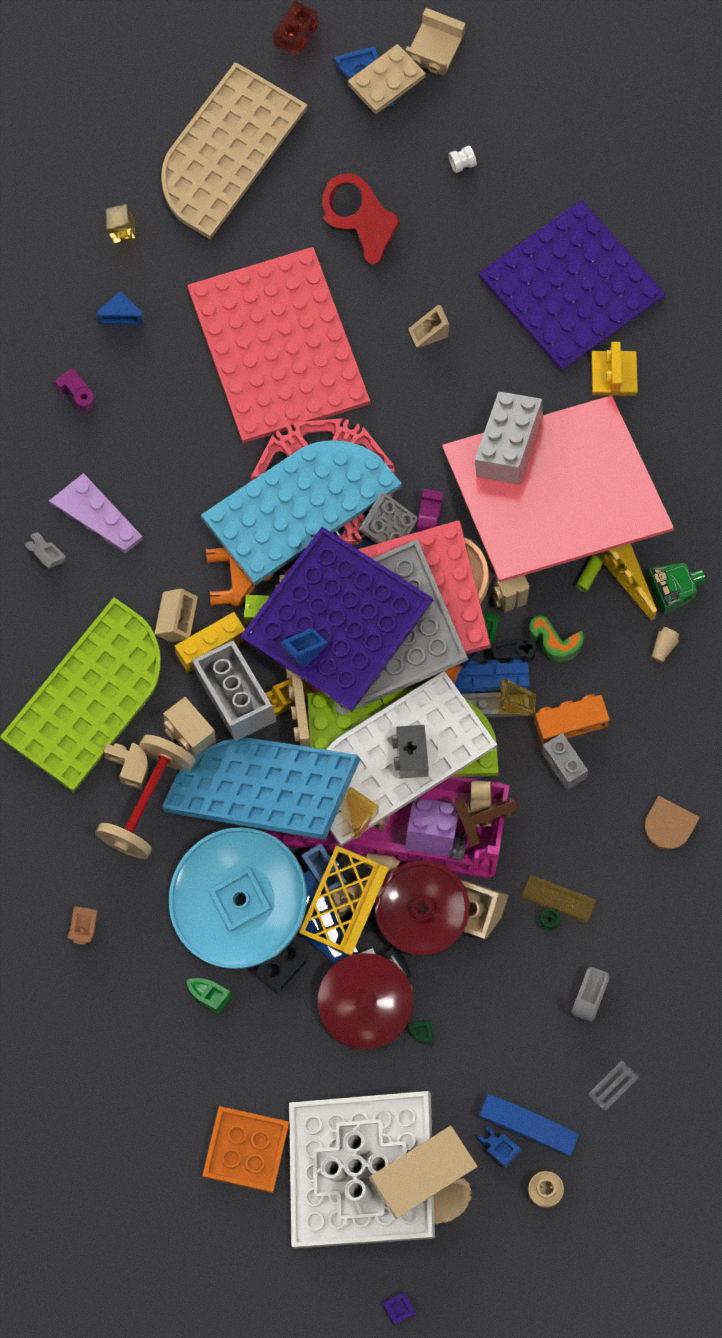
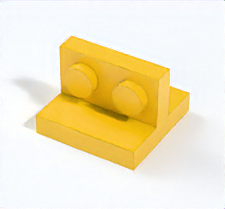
(614, 372)

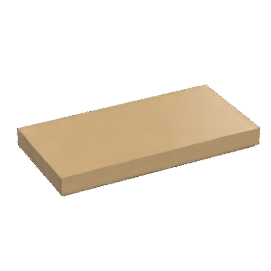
(423, 1172)

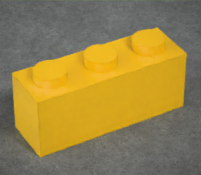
(208, 639)

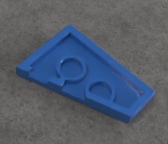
(354, 62)

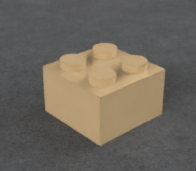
(188, 727)

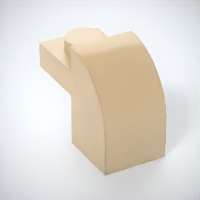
(134, 763)

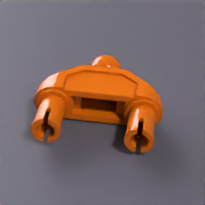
(240, 582)

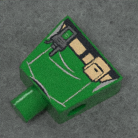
(674, 585)

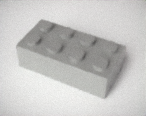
(509, 437)
(234, 690)

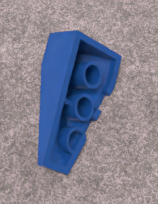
(329, 920)

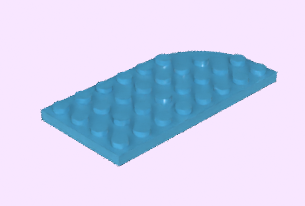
(265, 786)

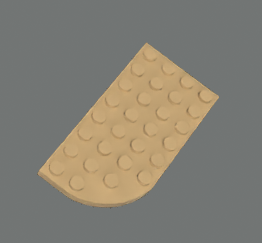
(226, 148)

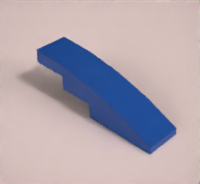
(528, 1124)

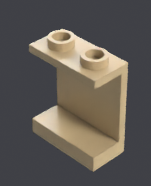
(436, 41)

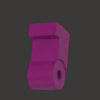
(77, 389)
(430, 509)

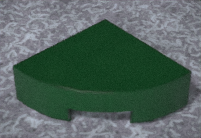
(422, 1032)

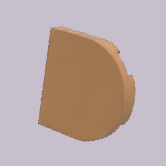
(669, 824)

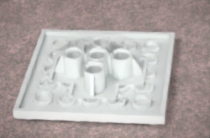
(324, 1135)

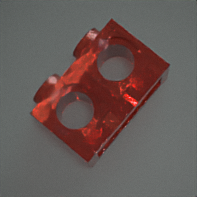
(292, 26)

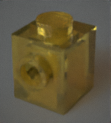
(120, 223)

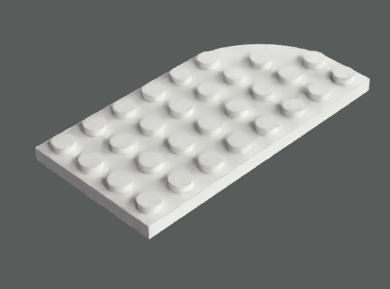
(452, 740)

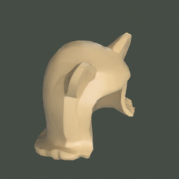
(451, 1201)

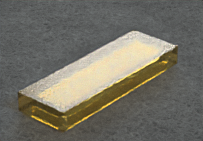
(559, 898)

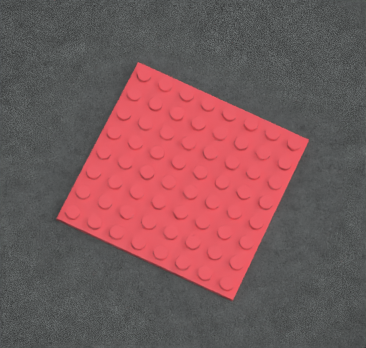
(576, 497)

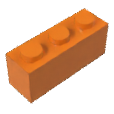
(572, 718)

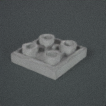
(387, 520)

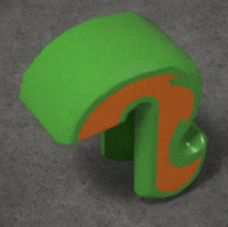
(551, 643)

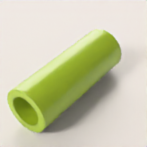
(589, 573)

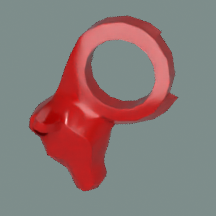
(372, 221)

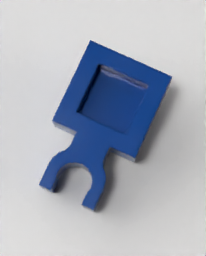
(501, 1148)

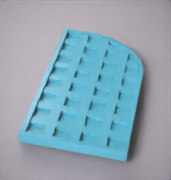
(288, 504)

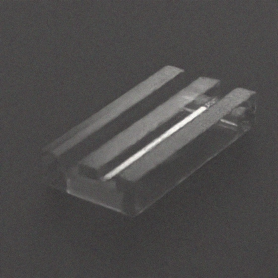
(627, 1072)

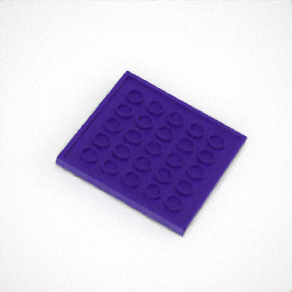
(571, 285)
(348, 602)

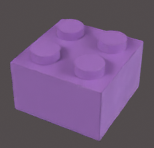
(432, 827)

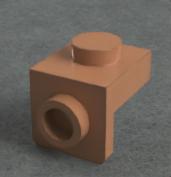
(83, 925)

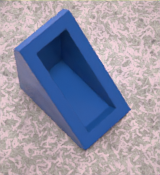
(120, 312)
(304, 646)

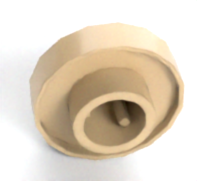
(546, 1189)

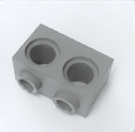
(564, 761)

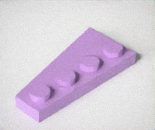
(89, 506)

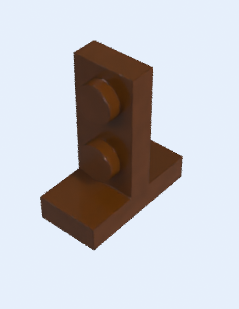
(483, 816)

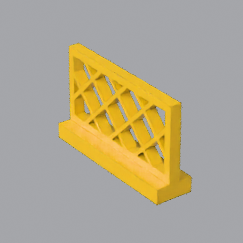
(362, 909)

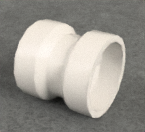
(462, 159)

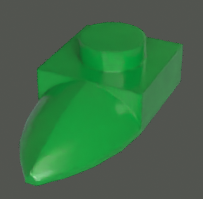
(209, 993)

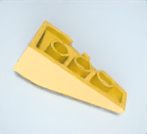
(626, 569)

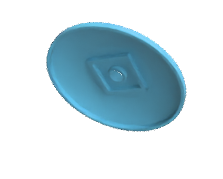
(206, 890)

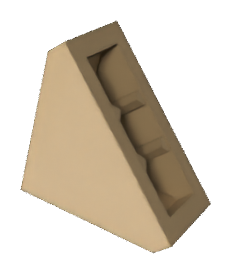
(430, 328)

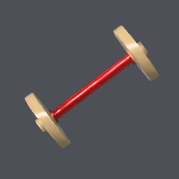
(166, 754)

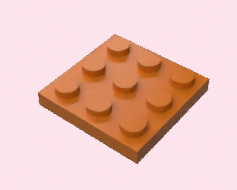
(245, 1149)

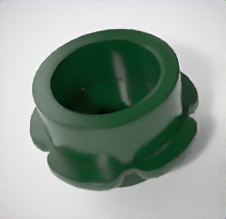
(549, 913)

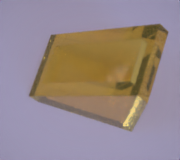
(516, 700)
(361, 811)

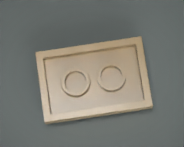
(386, 79)

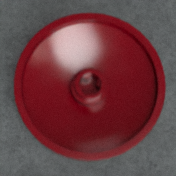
(422, 908)
(365, 1001)

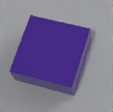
(399, 1308)

